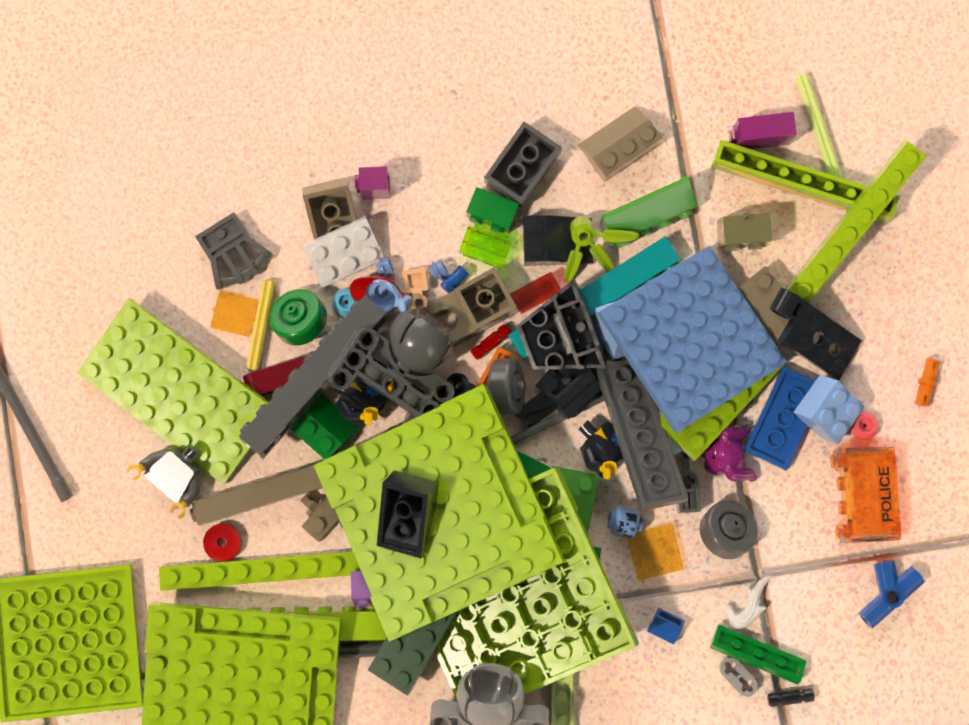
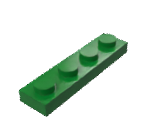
(758, 654)

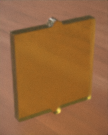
(234, 313)

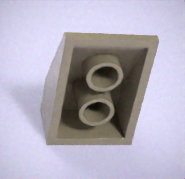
(329, 206)

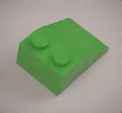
(583, 489)

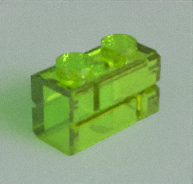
(485, 246)

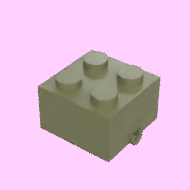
(744, 231)

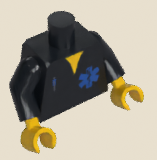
(360, 402)
(601, 449)

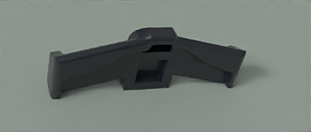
(540, 405)

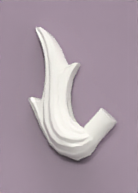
(752, 608)

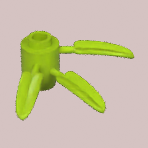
(583, 235)

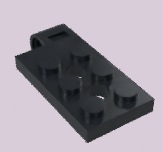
(801, 327)

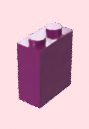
(764, 131)

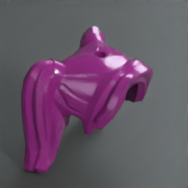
(729, 455)

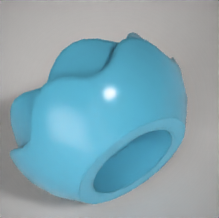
(338, 302)

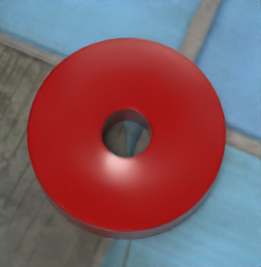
(212, 546)

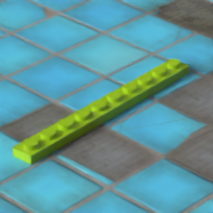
(257, 571)

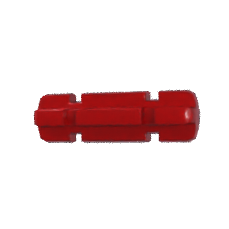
(490, 342)

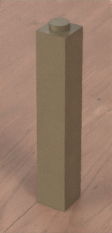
(255, 496)

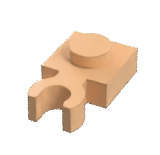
(415, 283)

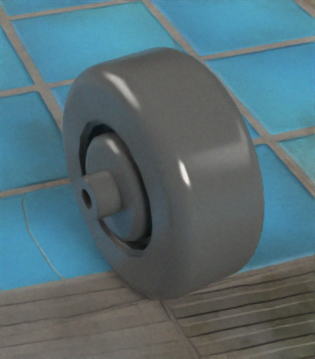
(507, 385)
(728, 530)

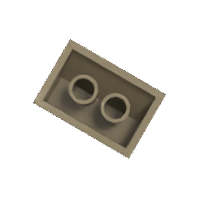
(620, 143)
(760, 293)

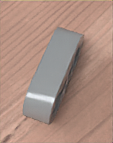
(742, 672)

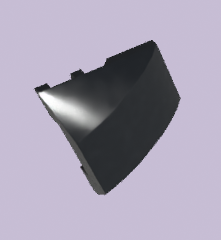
(563, 333)

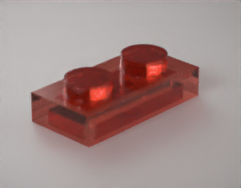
(535, 293)

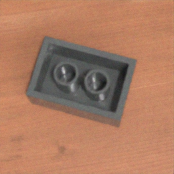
(522, 164)

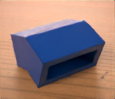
(665, 626)

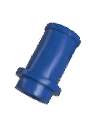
(454, 279)

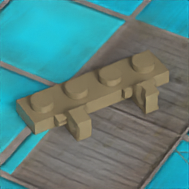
(320, 518)

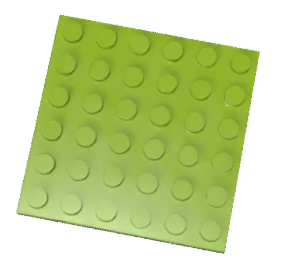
(69, 644)

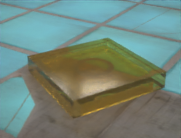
(655, 552)

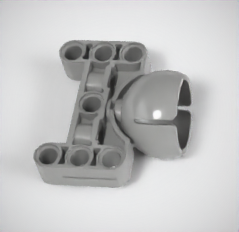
(488, 700)

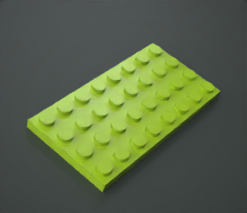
(173, 388)

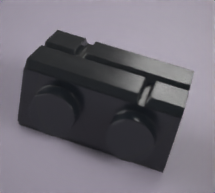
(574, 392)

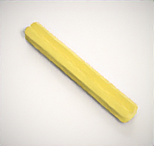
(261, 325)

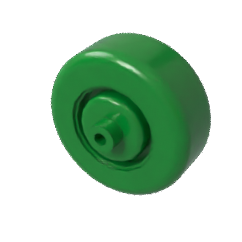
(298, 317)

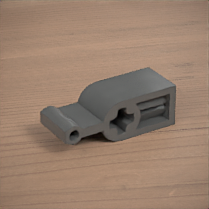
(692, 490)

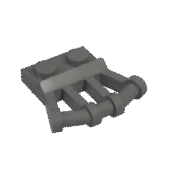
(222, 239)

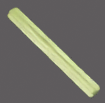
(818, 125)

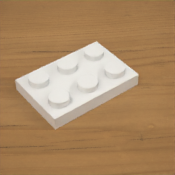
(343, 252)

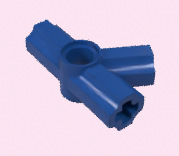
(888, 581)

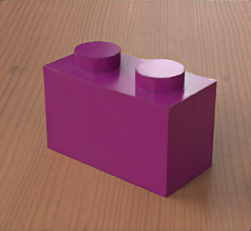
(373, 183)

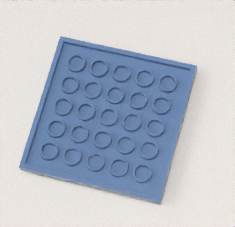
(691, 338)

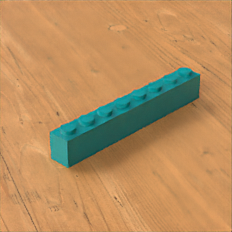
(621, 280)

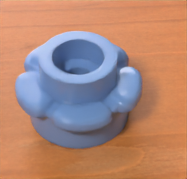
(385, 268)
(439, 270)

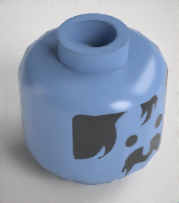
(624, 521)

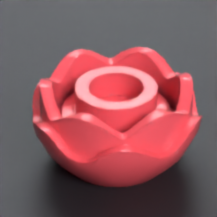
(871, 429)

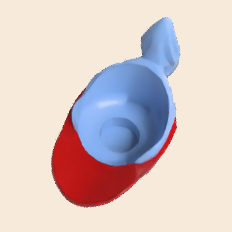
(382, 292)

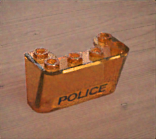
(867, 494)

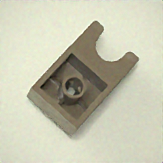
(467, 305)

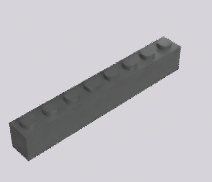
(309, 380)

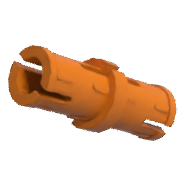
(927, 382)

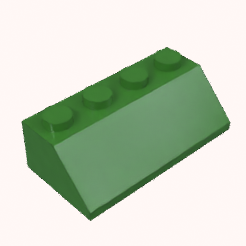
(652, 210)

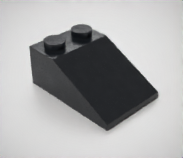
(549, 241)
(406, 513)

